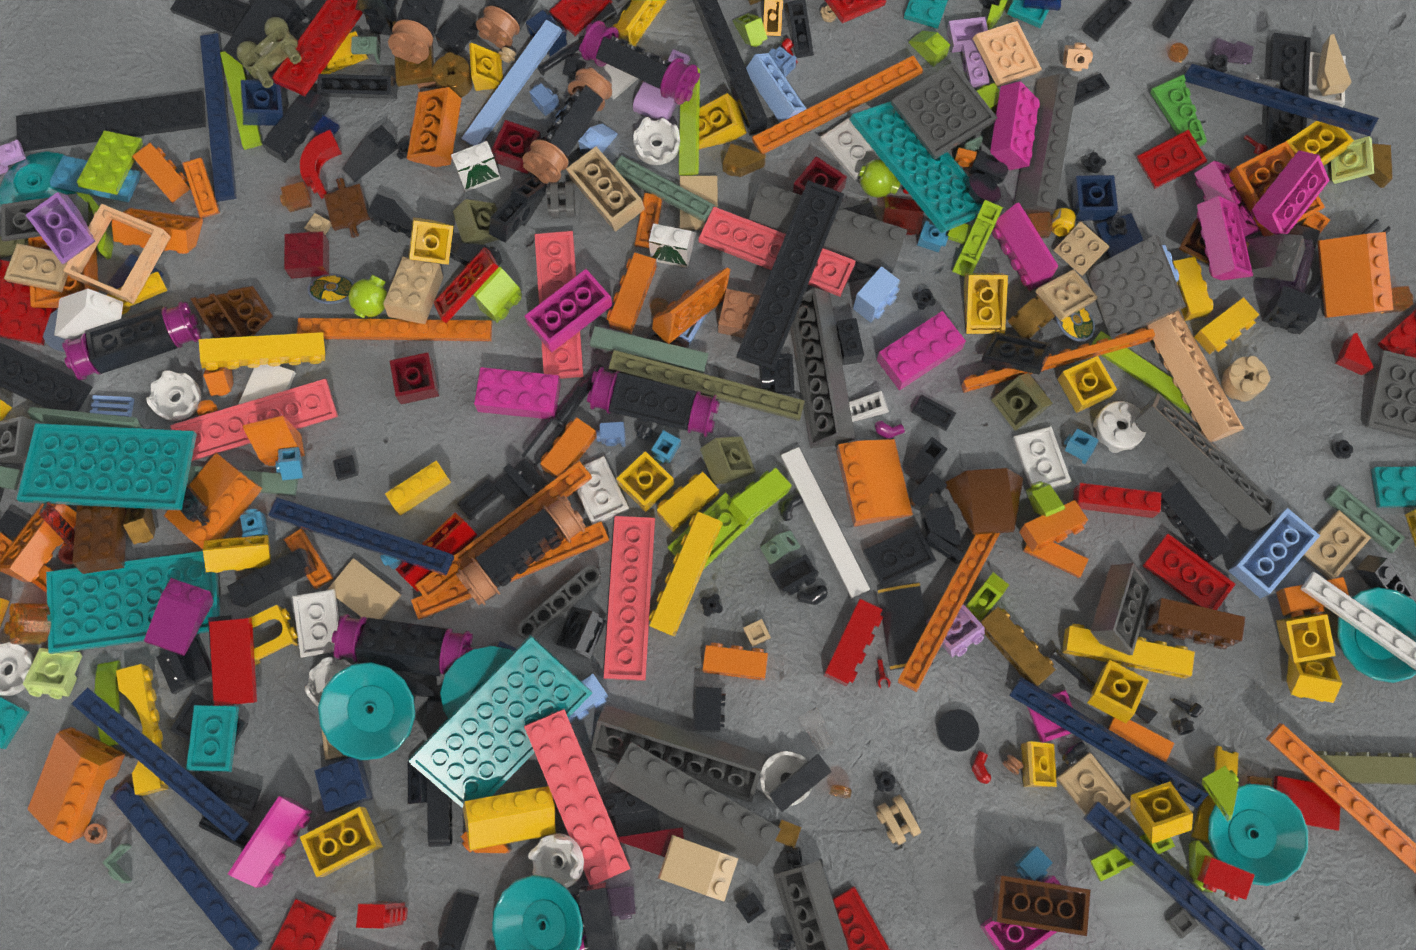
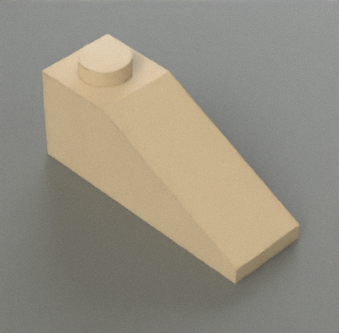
(1332, 71)

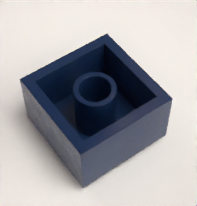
(260, 104)
(1094, 197)
(343, 784)

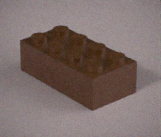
(99, 538)
(1195, 623)
(1041, 905)

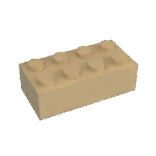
(605, 188)

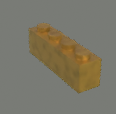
(1016, 647)

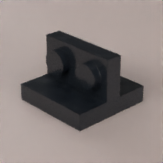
(520, 483)
(581, 631)
(186, 669)

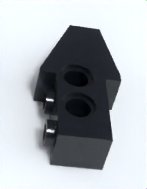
(378, 15)
(517, 208)

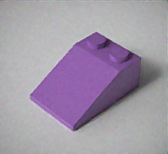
(61, 226)

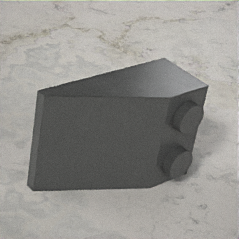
(1276, 256)
(15, 439)

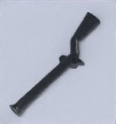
(606, 14)
(1142, 711)

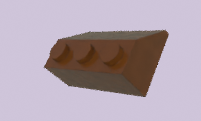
(1194, 243)

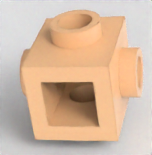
(1077, 56)

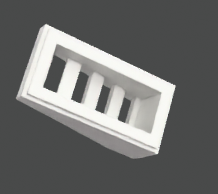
(869, 413)

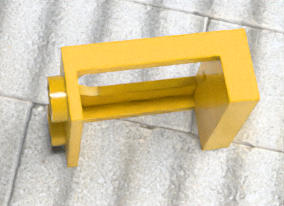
(286, 638)

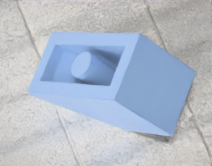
(598, 136)

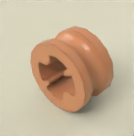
(1013, 764)
(90, 838)

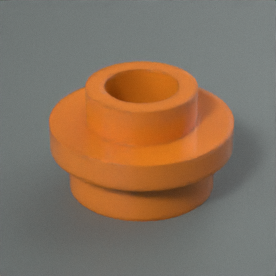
(206, 407)

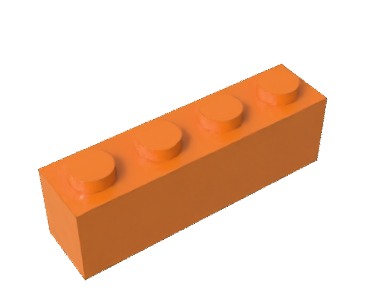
(632, 293)

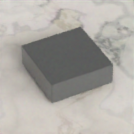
(1181, 922)

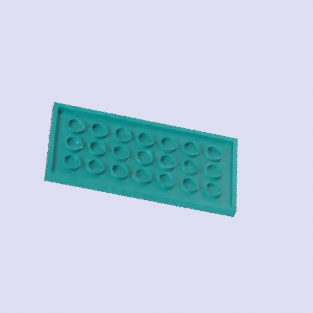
(933, 184)
(107, 466)
(118, 603)
(487, 735)

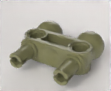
(270, 52)

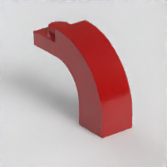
(314, 157)

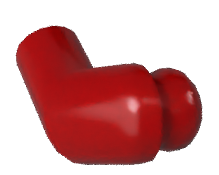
(979, 769)

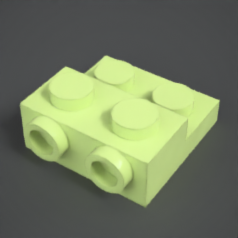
(52, 673)

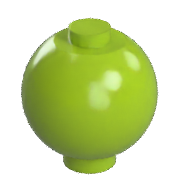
(877, 179)
(368, 297)

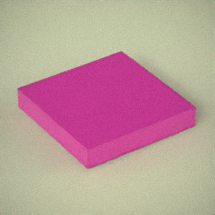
(1044, 727)

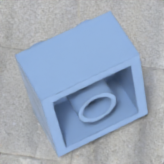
(876, 295)

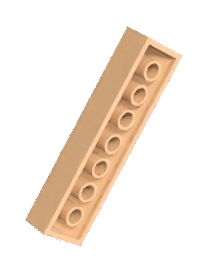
(1194, 378)

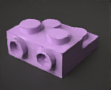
(963, 633)

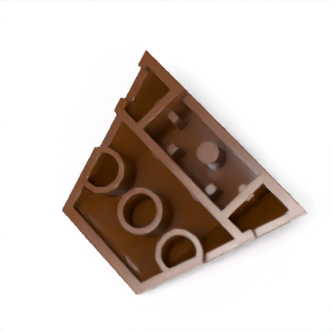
(233, 313)
(987, 499)

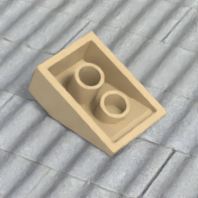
(698, 868)

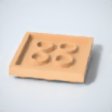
(1007, 53)

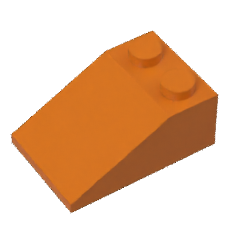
(271, 435)

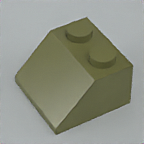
(474, 221)
(1021, 401)
(727, 459)

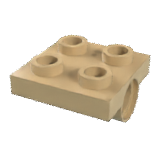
(1081, 248)

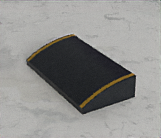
(902, 621)

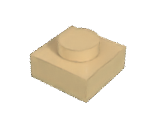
(317, 224)
(757, 633)

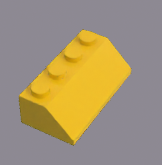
(637, 19)
(509, 818)

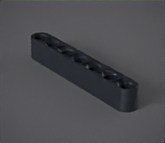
(438, 803)

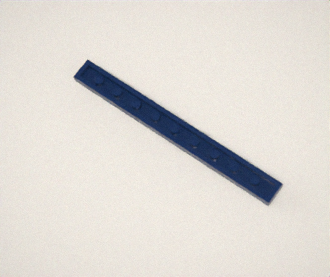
(1281, 100)
(218, 118)
(362, 536)
(1107, 741)
(160, 764)
(185, 869)
(1169, 879)

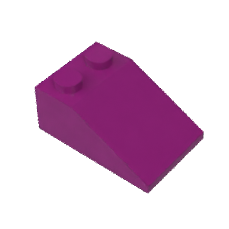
(178, 616)

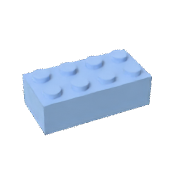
(1274, 553)

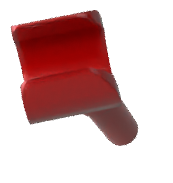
(787, 45)
(1260, 148)
(881, 674)

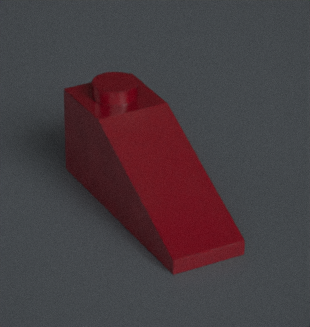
(653, 842)

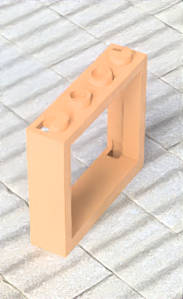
(141, 269)

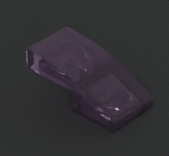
(1237, 53)

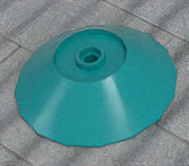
(21, 178)
(1364, 652)
(469, 674)
(346, 715)
(1279, 838)
(524, 908)

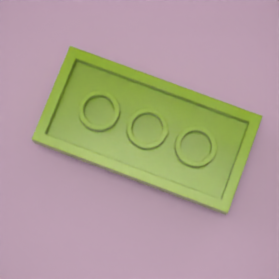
(110, 162)
(728, 533)

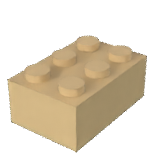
(413, 290)

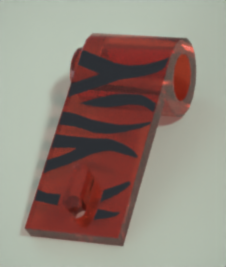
(63, 529)

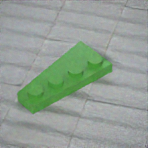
(1177, 107)

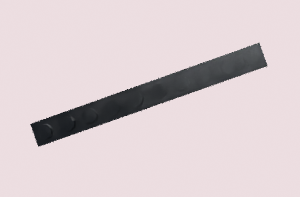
(732, 65)

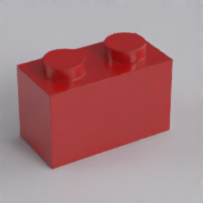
(1223, 876)

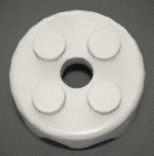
(656, 130)
(169, 385)
(1108, 431)
(21, 660)
(321, 675)
(777, 765)
(545, 856)

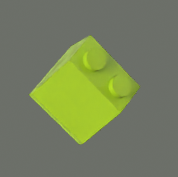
(498, 295)

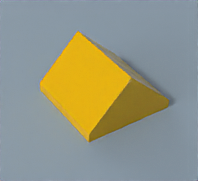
(485, 68)
(1038, 764)

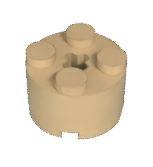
(1245, 378)

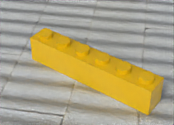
(261, 350)
(686, 573)
(1147, 656)

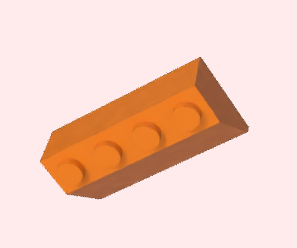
(434, 127)
(182, 230)
(34, 545)

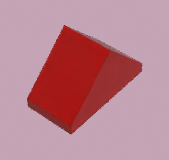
(1354, 356)

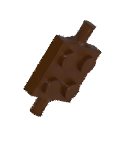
(347, 207)

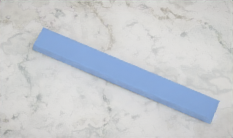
(512, 84)

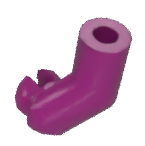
(888, 431)

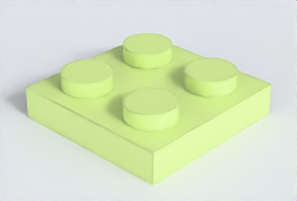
(1354, 161)

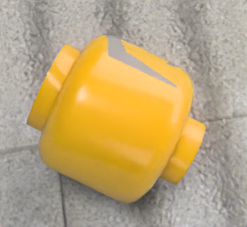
(1063, 221)

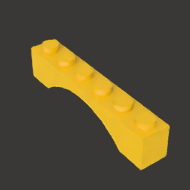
(137, 687)

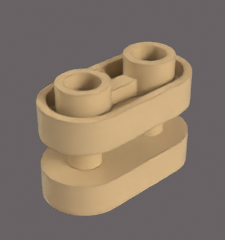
(897, 833)

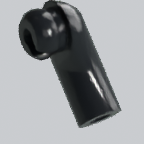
(788, 505)
(815, 597)
(1072, 751)

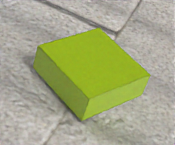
(960, 233)

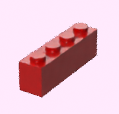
(1117, 500)
(449, 537)
(852, 643)
(381, 914)

